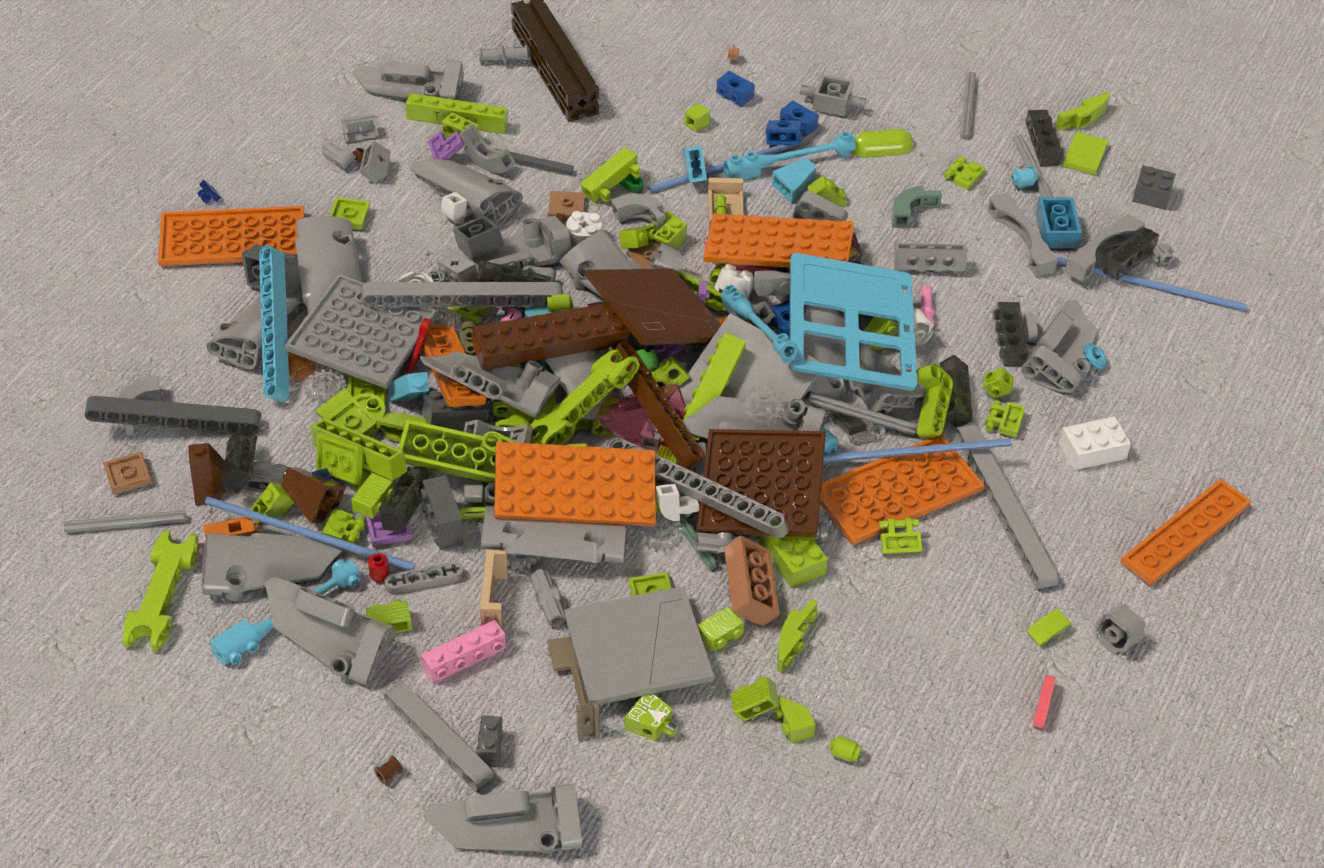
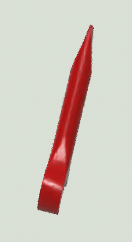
(423, 334)

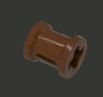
(388, 770)

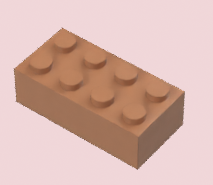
(751, 581)

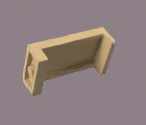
(733, 191)
(494, 569)

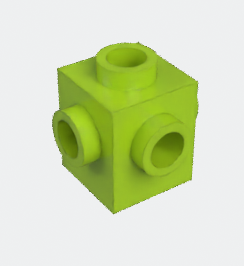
(998, 382)

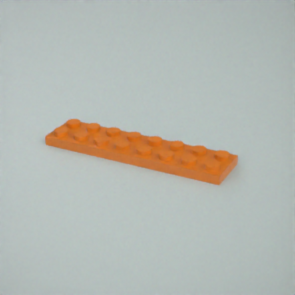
(442, 342)
(1185, 532)

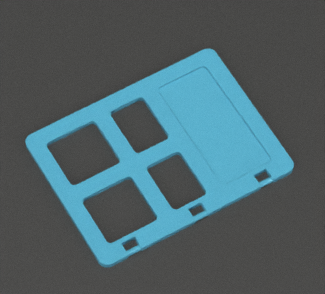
(854, 291)

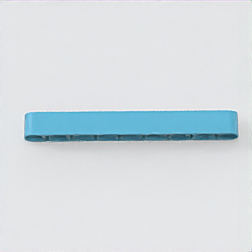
(274, 324)

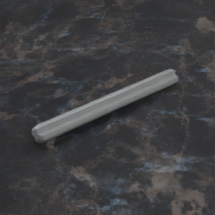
(968, 104)
(1029, 160)
(862, 413)
(124, 521)

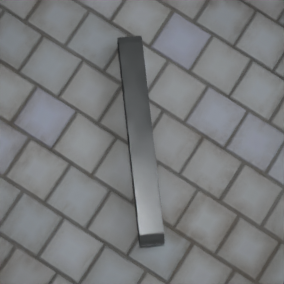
(171, 414)

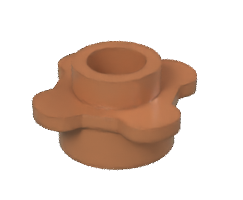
(733, 53)

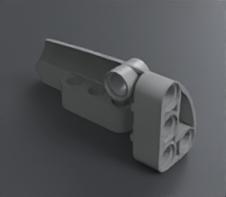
(533, 246)
(241, 337)
(1059, 355)
(574, 370)
(520, 388)
(884, 399)
(728, 414)

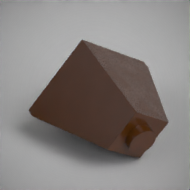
(206, 472)
(312, 493)

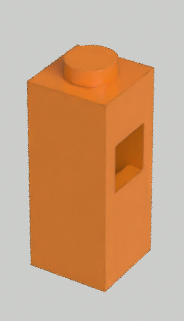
(240, 527)

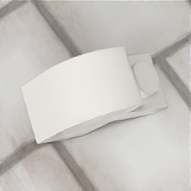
(455, 207)
(673, 505)

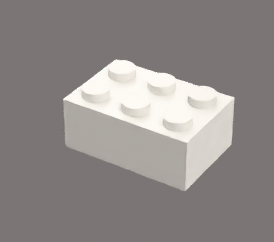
(1094, 443)

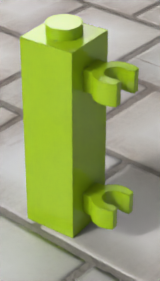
(610, 174)

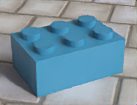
(1058, 222)

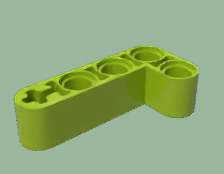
(936, 400)

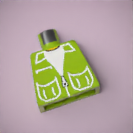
(650, 718)

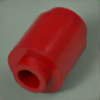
(378, 567)

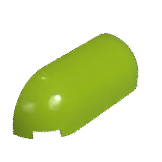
(883, 143)
(714, 299)
(393, 424)

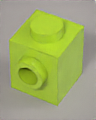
(697, 117)

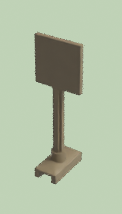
(564, 658)

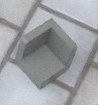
(652, 443)

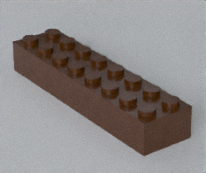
(547, 336)

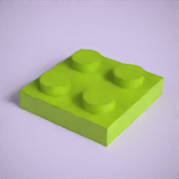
(352, 210)

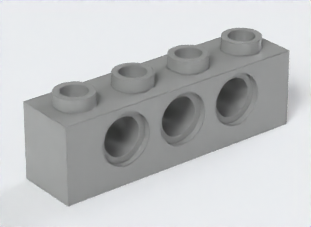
(903, 251)

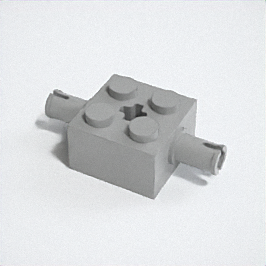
(833, 95)

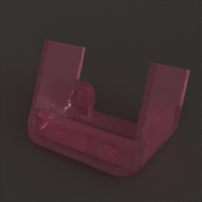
(631, 421)

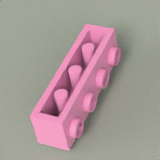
(463, 651)

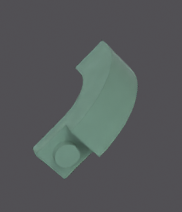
(910, 200)

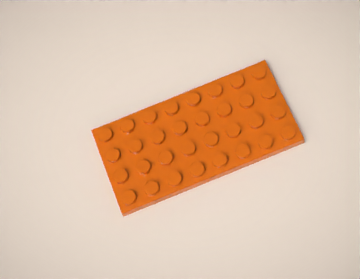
(225, 234)
(774, 240)
(574, 484)
(897, 490)

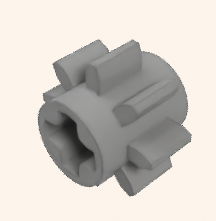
(1162, 253)

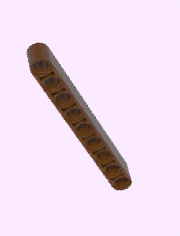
(661, 412)

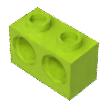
(455, 123)
(662, 373)

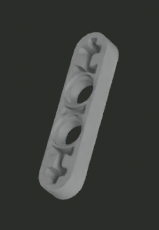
(423, 574)

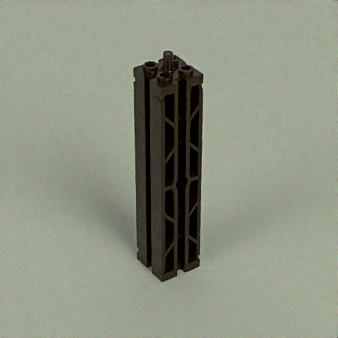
(555, 59)

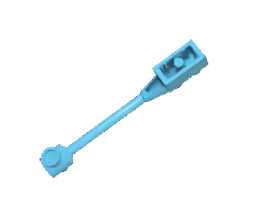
(751, 164)
(742, 308)
(246, 637)

